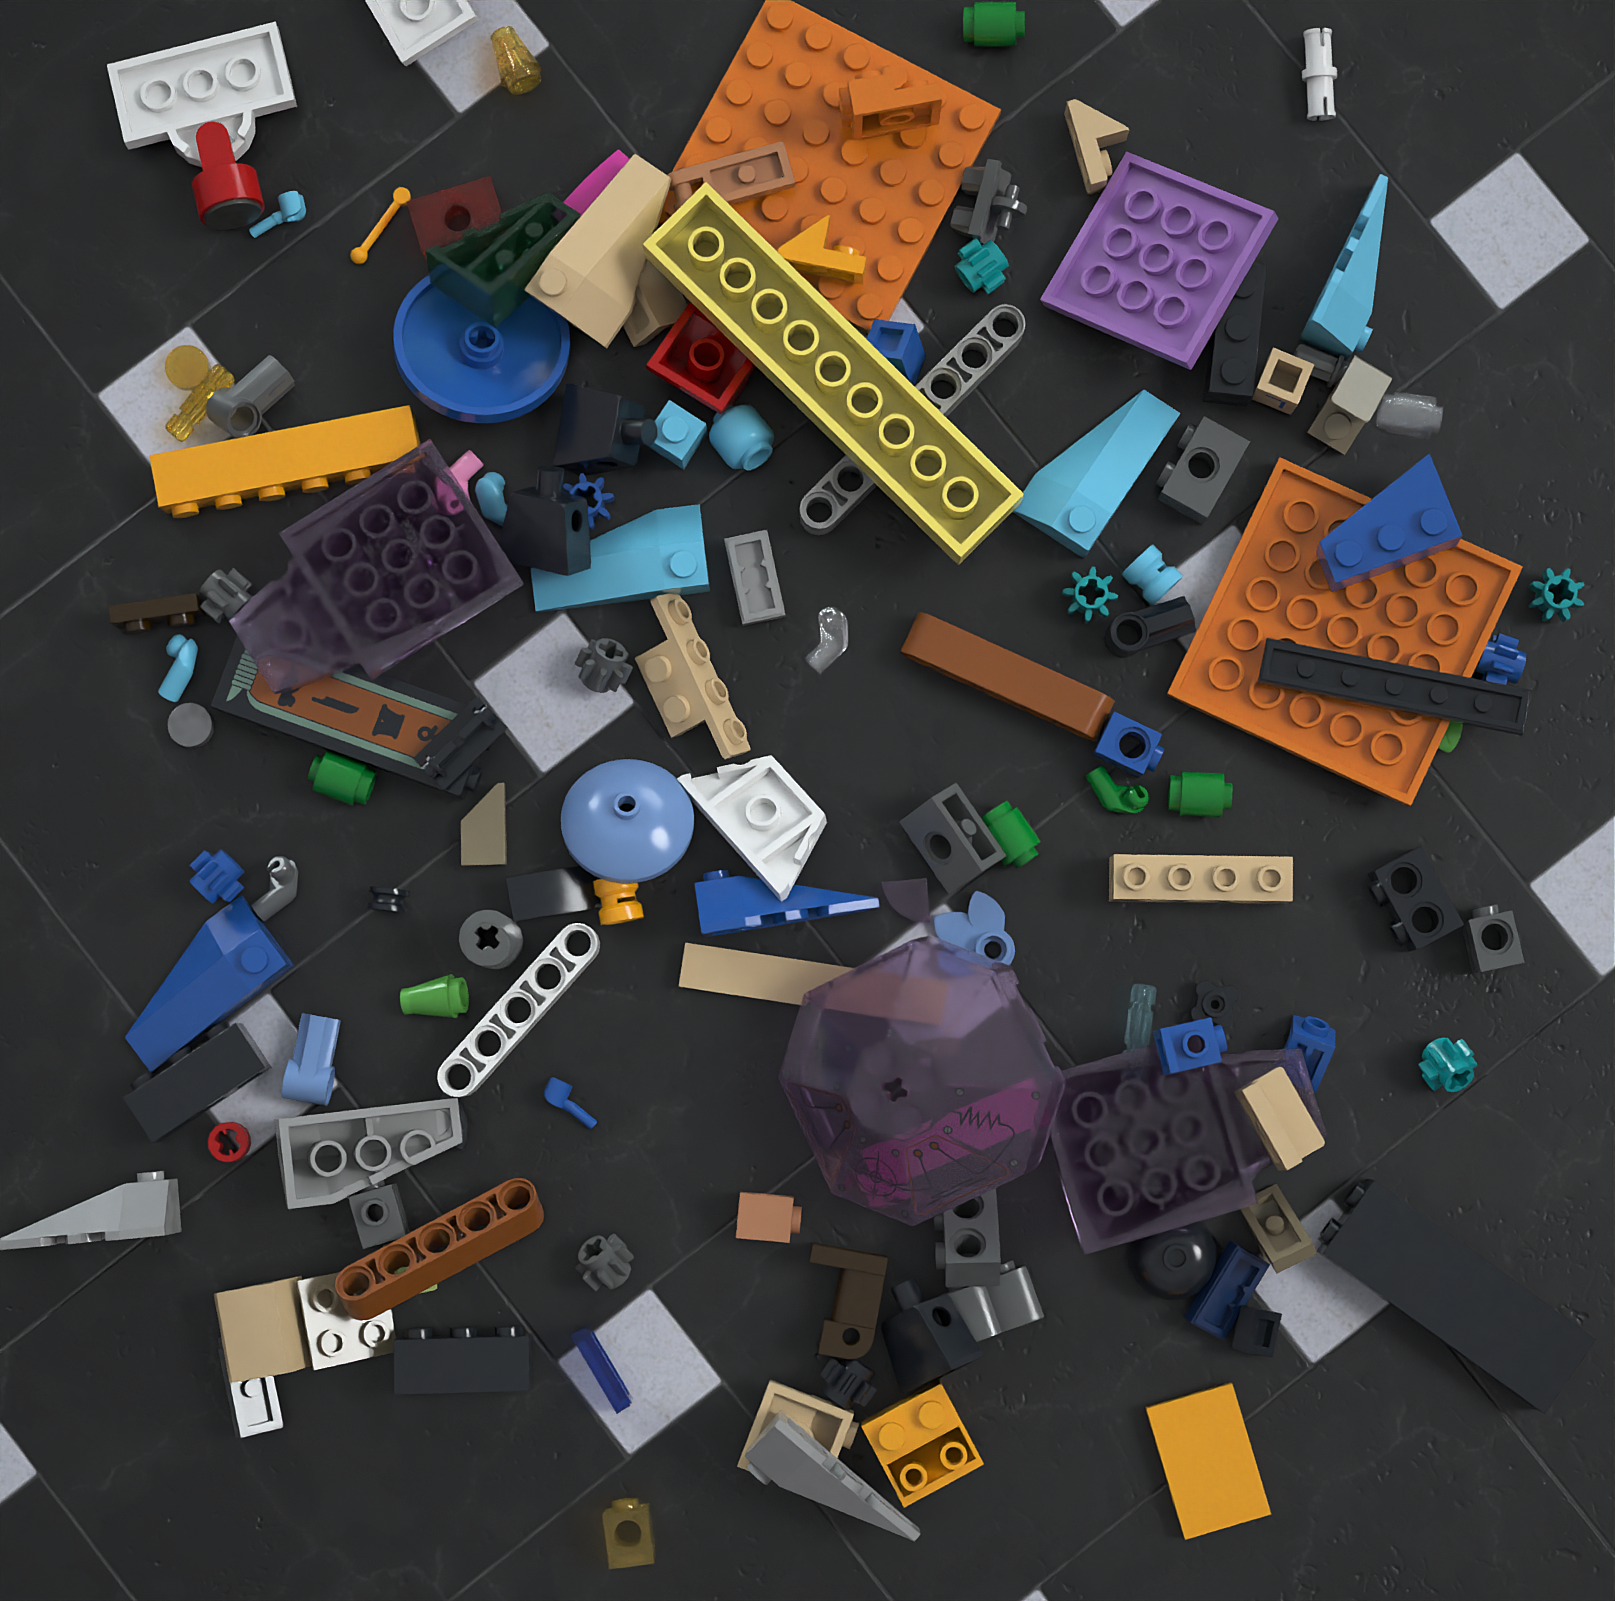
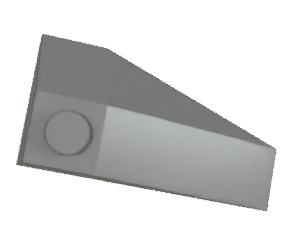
(349, 1150)
(124, 1212)
(807, 1468)

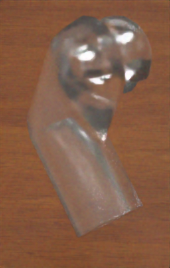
(833, 638)

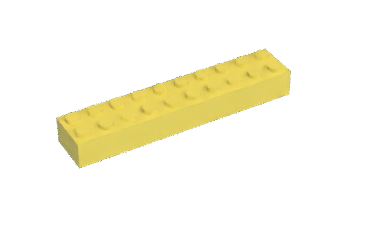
(832, 373)

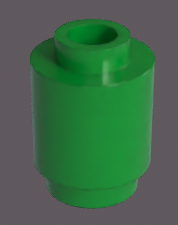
(993, 24)
(342, 778)
(1199, 794)
(1012, 834)

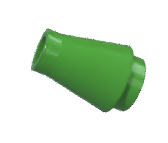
(438, 997)

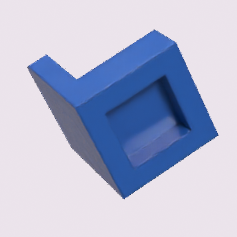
(899, 345)

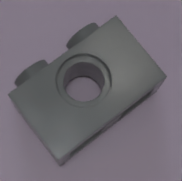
(1221, 451)
(952, 838)

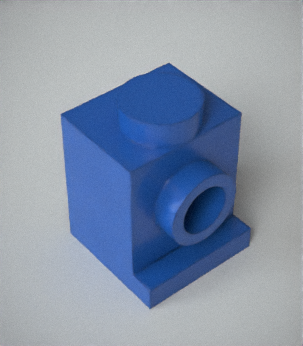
(1173, 1047)

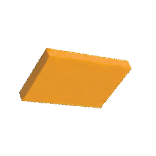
(1208, 1460)

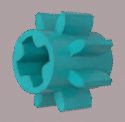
(981, 266)
(1544, 598)
(1079, 601)
(1447, 1064)

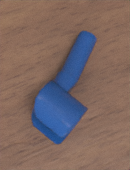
(557, 1094)

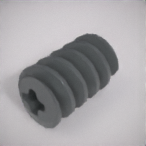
(474, 944)

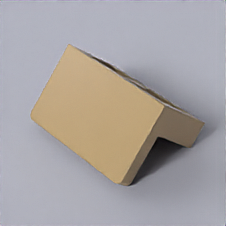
(655, 308)
(1280, 1118)

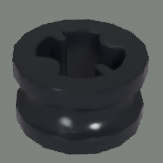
(388, 899)

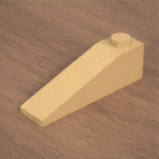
(600, 259)

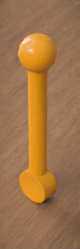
(400, 195)

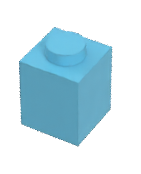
(678, 434)

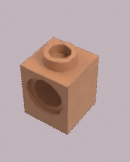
(767, 1217)

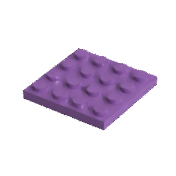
(1159, 259)

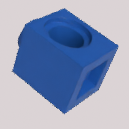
(1109, 751)

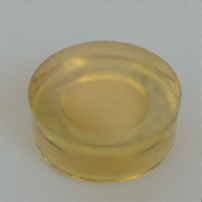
(187, 367)

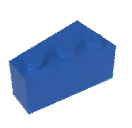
(1391, 530)

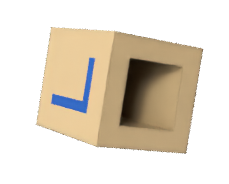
(1282, 381)

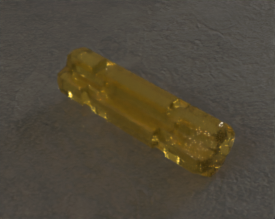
(194, 407)

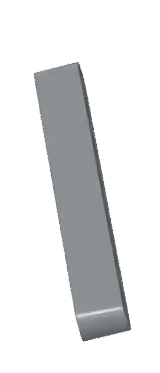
(949, 369)

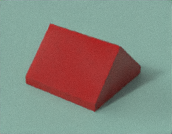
(701, 361)

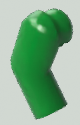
(1117, 797)

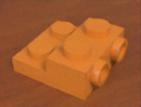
(876, 108)

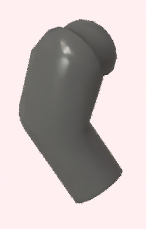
(282, 887)

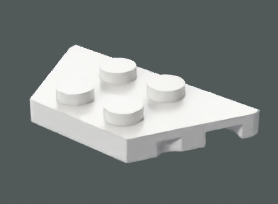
(761, 817)

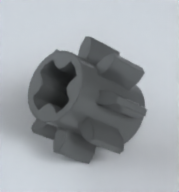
(224, 594)
(603, 665)
(604, 1262)

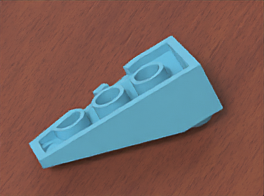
(1347, 298)
(1091, 478)

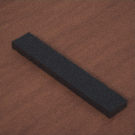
(1395, 686)

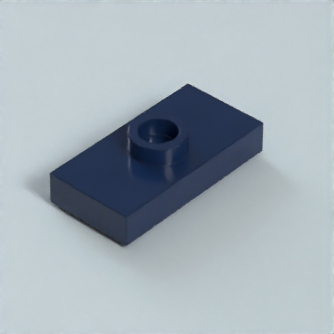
(1230, 1286)

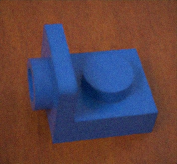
(1315, 1041)

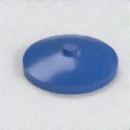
(472, 368)

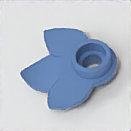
(978, 927)

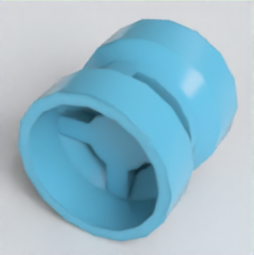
(1152, 575)

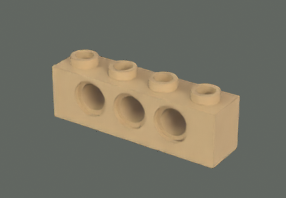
(1200, 879)

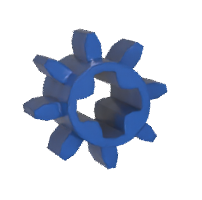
(586, 489)
(1501, 660)
(216, 876)

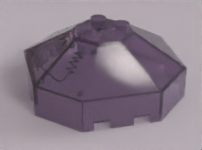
(971, 1069)

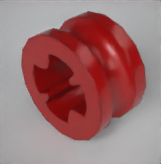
(216, 1146)

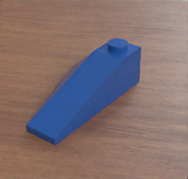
(748, 904)
(214, 977)

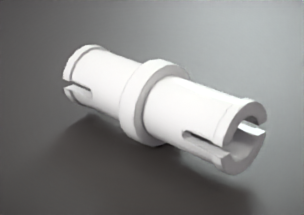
(1319, 74)

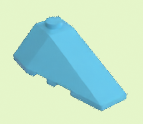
(633, 563)

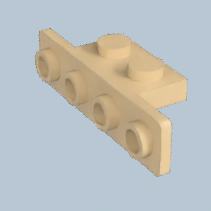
(686, 682)

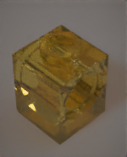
(626, 1554)

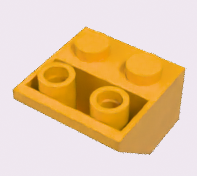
(921, 1443)

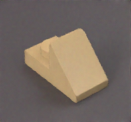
(1088, 133)

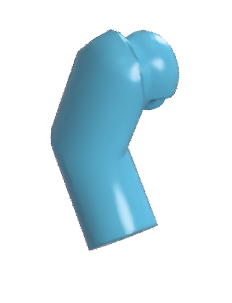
(491, 497)
(182, 669)

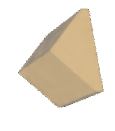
(262, 1330)

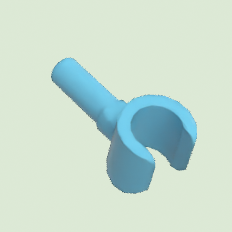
(291, 210)

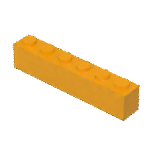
(282, 461)

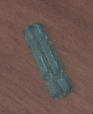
(1140, 1017)

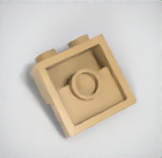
(820, 1418)

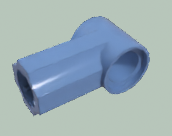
(310, 1072)

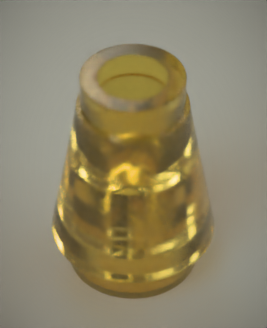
(515, 63)

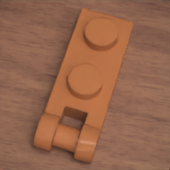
(738, 175)

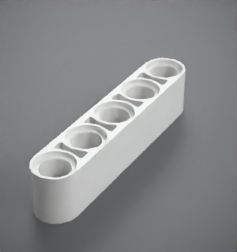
(499, 1021)

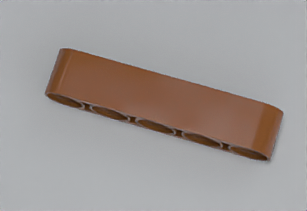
(1007, 676)
(428, 1268)

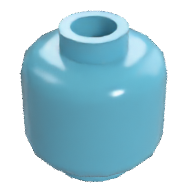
(741, 437)

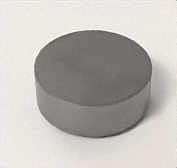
(190, 725)

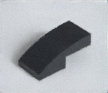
(552, 893)

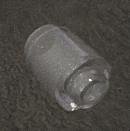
(1409, 415)

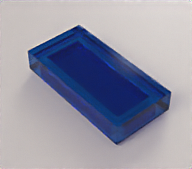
(602, 1368)

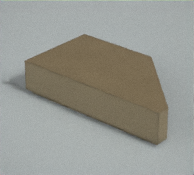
(485, 831)

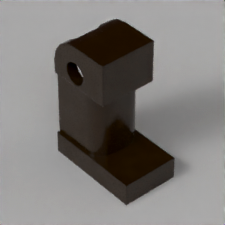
(855, 1299)

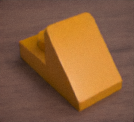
(808, 255)

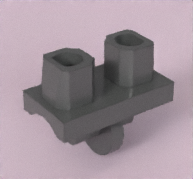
(994, 204)

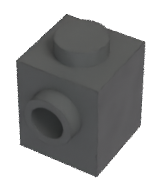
(379, 1214)

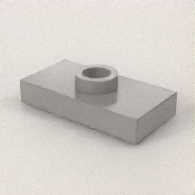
(754, 577)

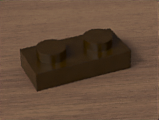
(138, 616)

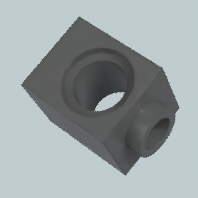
(1509, 950)

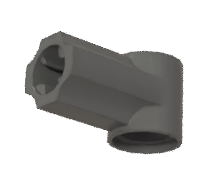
(250, 397)

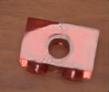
(434, 211)

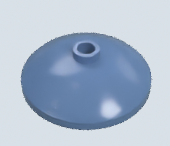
(631, 843)

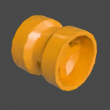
(611, 910)

